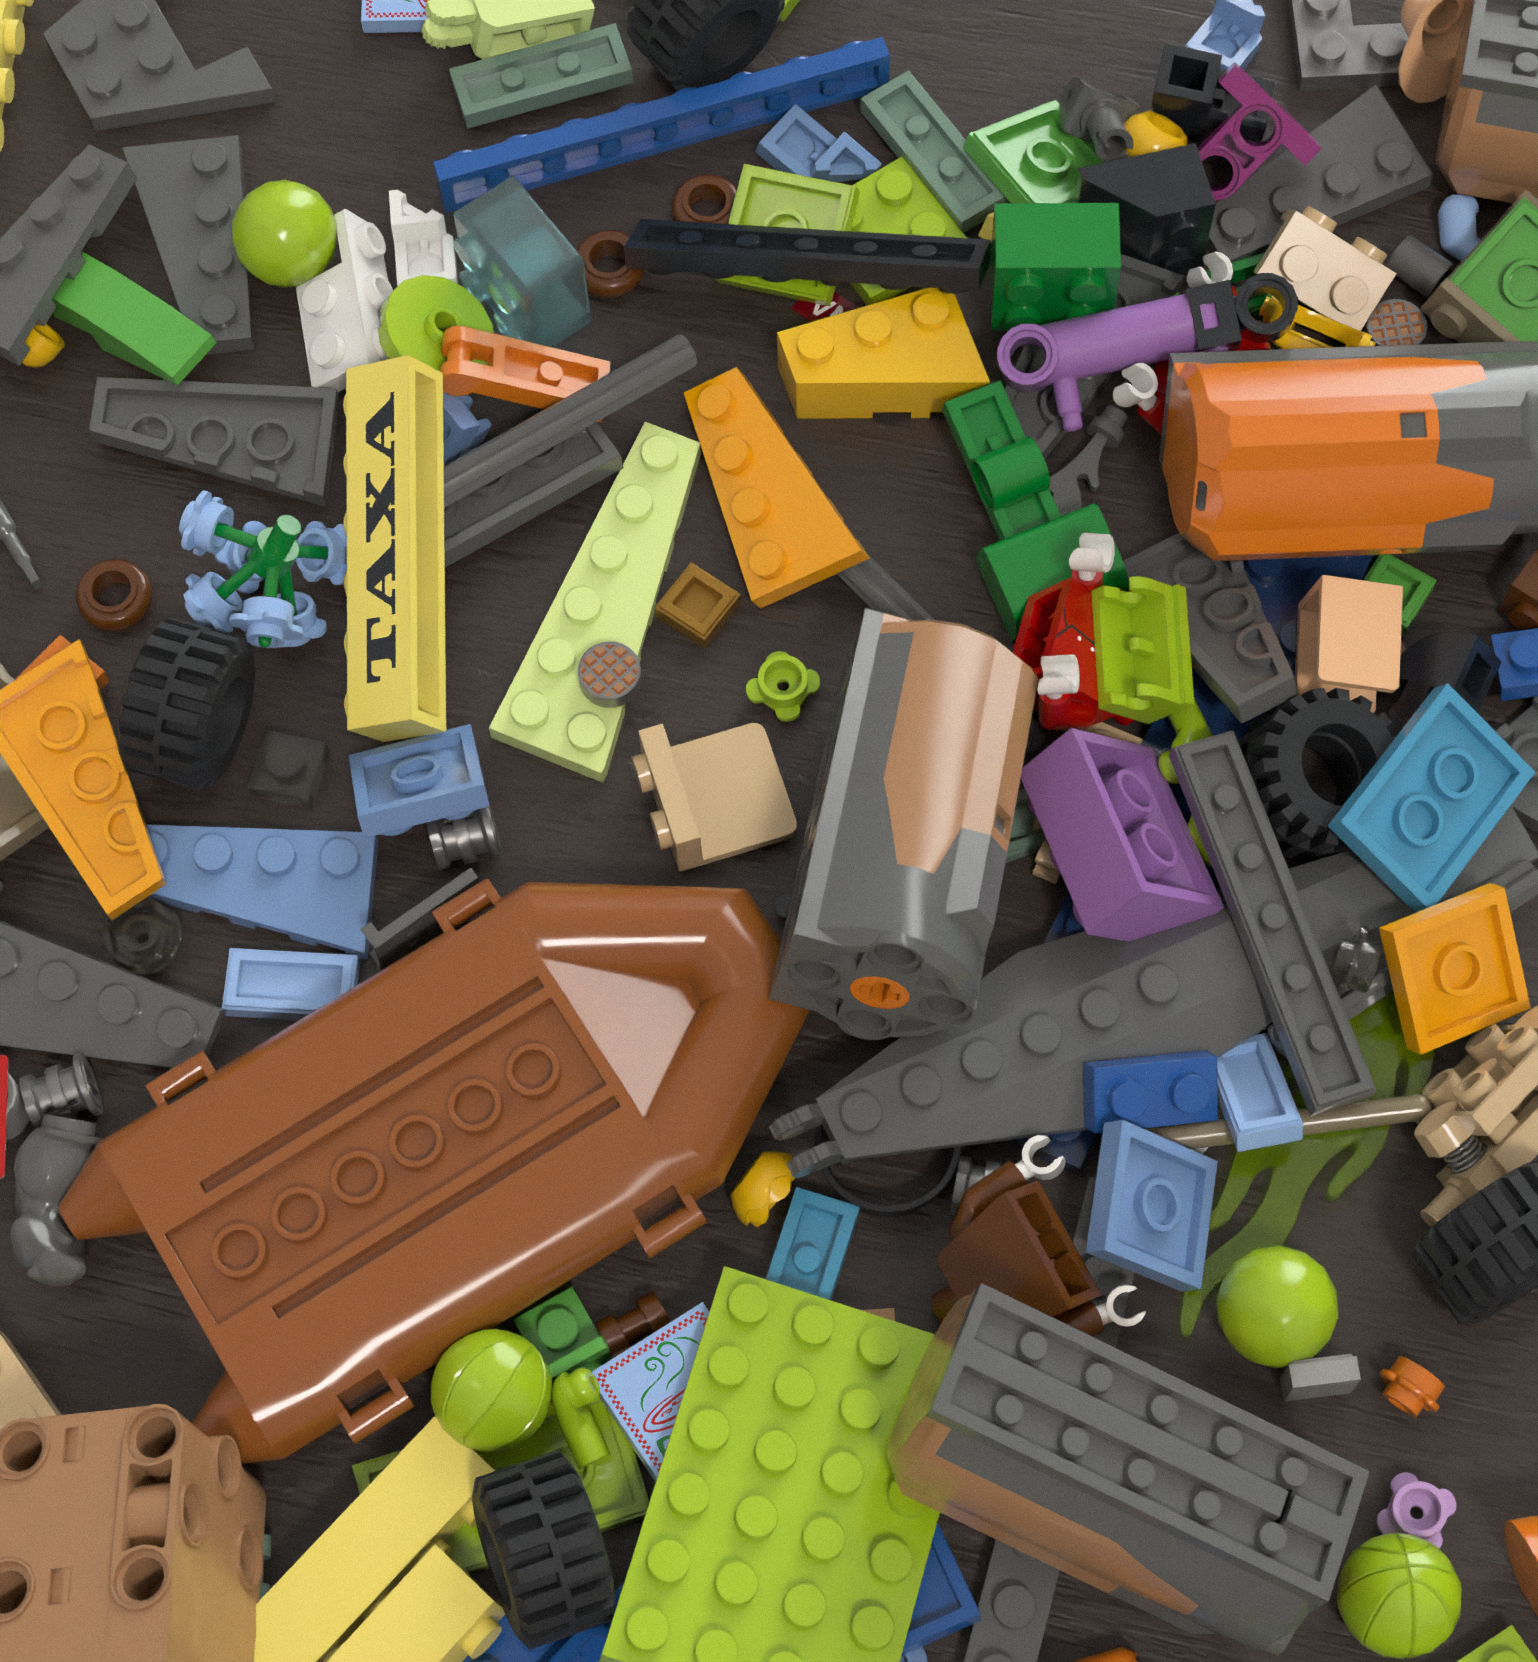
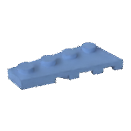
(277, 879)

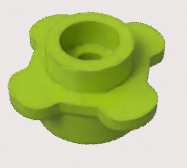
(783, 668)

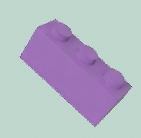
(1117, 837)

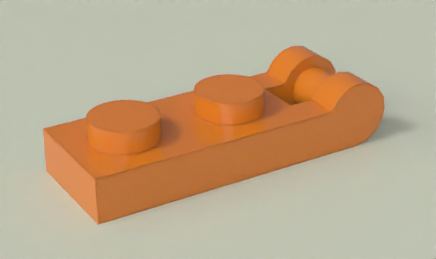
(514, 368)

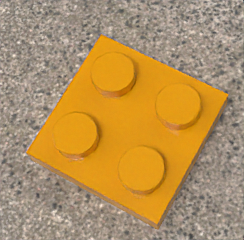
(1455, 968)

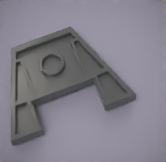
(135, 72)

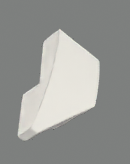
(420, 241)

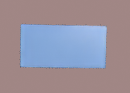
(285, 982)
(1256, 1096)

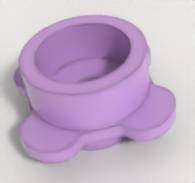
(1409, 1493)

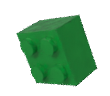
(1053, 262)

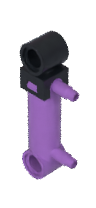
(1146, 333)

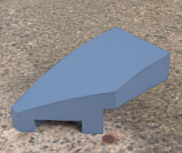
(1231, 32)
(809, 150)

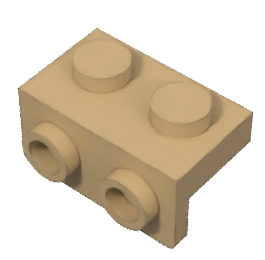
(1325, 270)

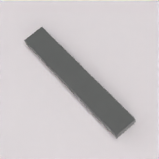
(1272, 923)

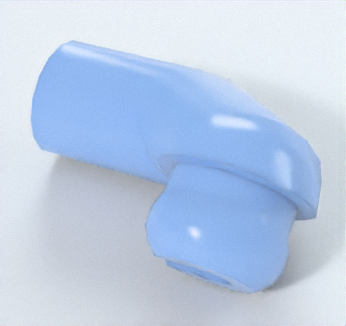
(1458, 225)

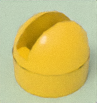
(43, 346)

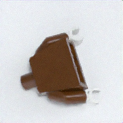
(1017, 1245)

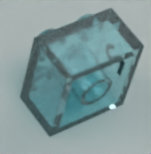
(521, 266)

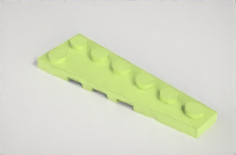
(602, 599)

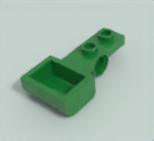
(1018, 500)

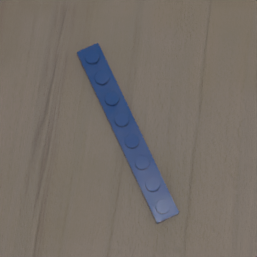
(665, 123)

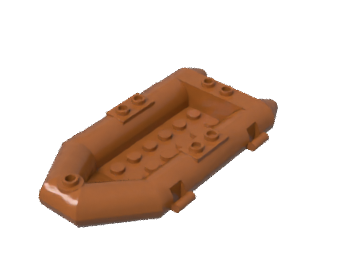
(447, 1142)

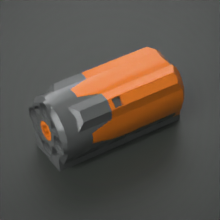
(1352, 449)

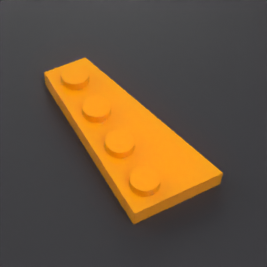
(771, 503)
(73, 772)

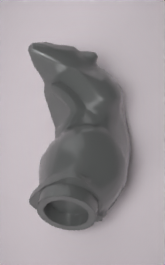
(43, 1174)

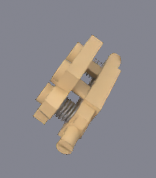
(1483, 1113)

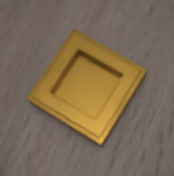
(697, 605)

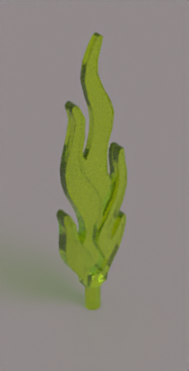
(1299, 1162)

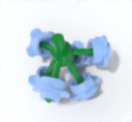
(257, 555)

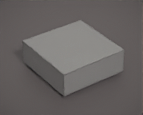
(1320, 1377)

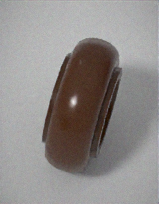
(699, 189)
(607, 284)
(108, 574)

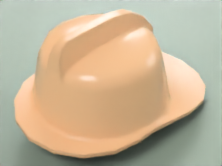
(1432, 44)

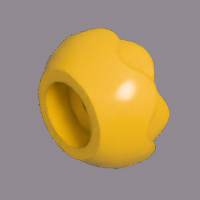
(761, 1187)

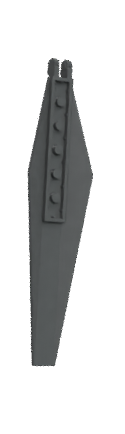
(1090, 1001)

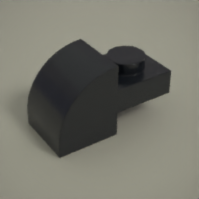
(1195, 100)
(1441, 659)

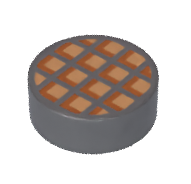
(1396, 324)
(609, 674)

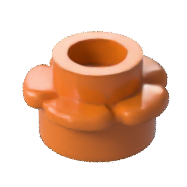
(1411, 1387)

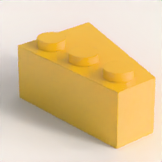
(881, 359)

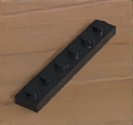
(809, 254)

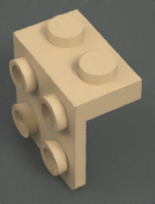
(714, 794)

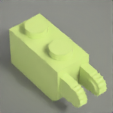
(503, 25)

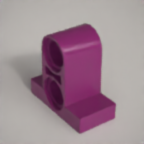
(1246, 155)

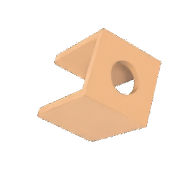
(1349, 637)

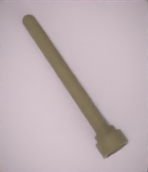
(1347, 1117)

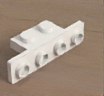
(344, 305)

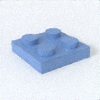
(418, 782)
(1151, 1206)

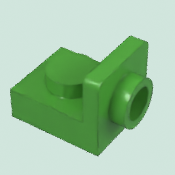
(564, 1334)

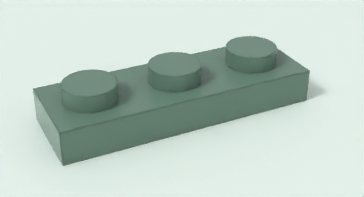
(541, 75)
(932, 148)

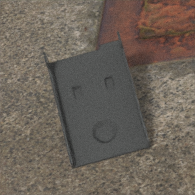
(415, 926)

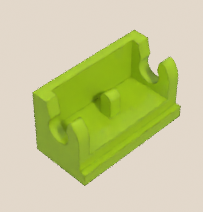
(1142, 649)

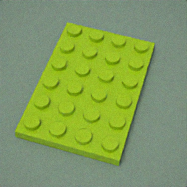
(778, 1492)

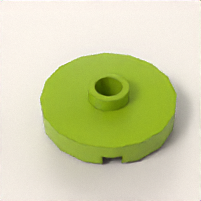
(418, 308)

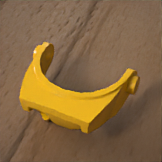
(1272, 310)

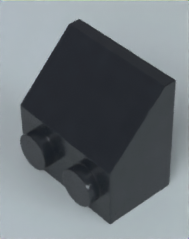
(1162, 205)

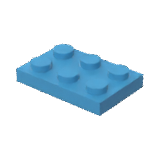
(1431, 799)

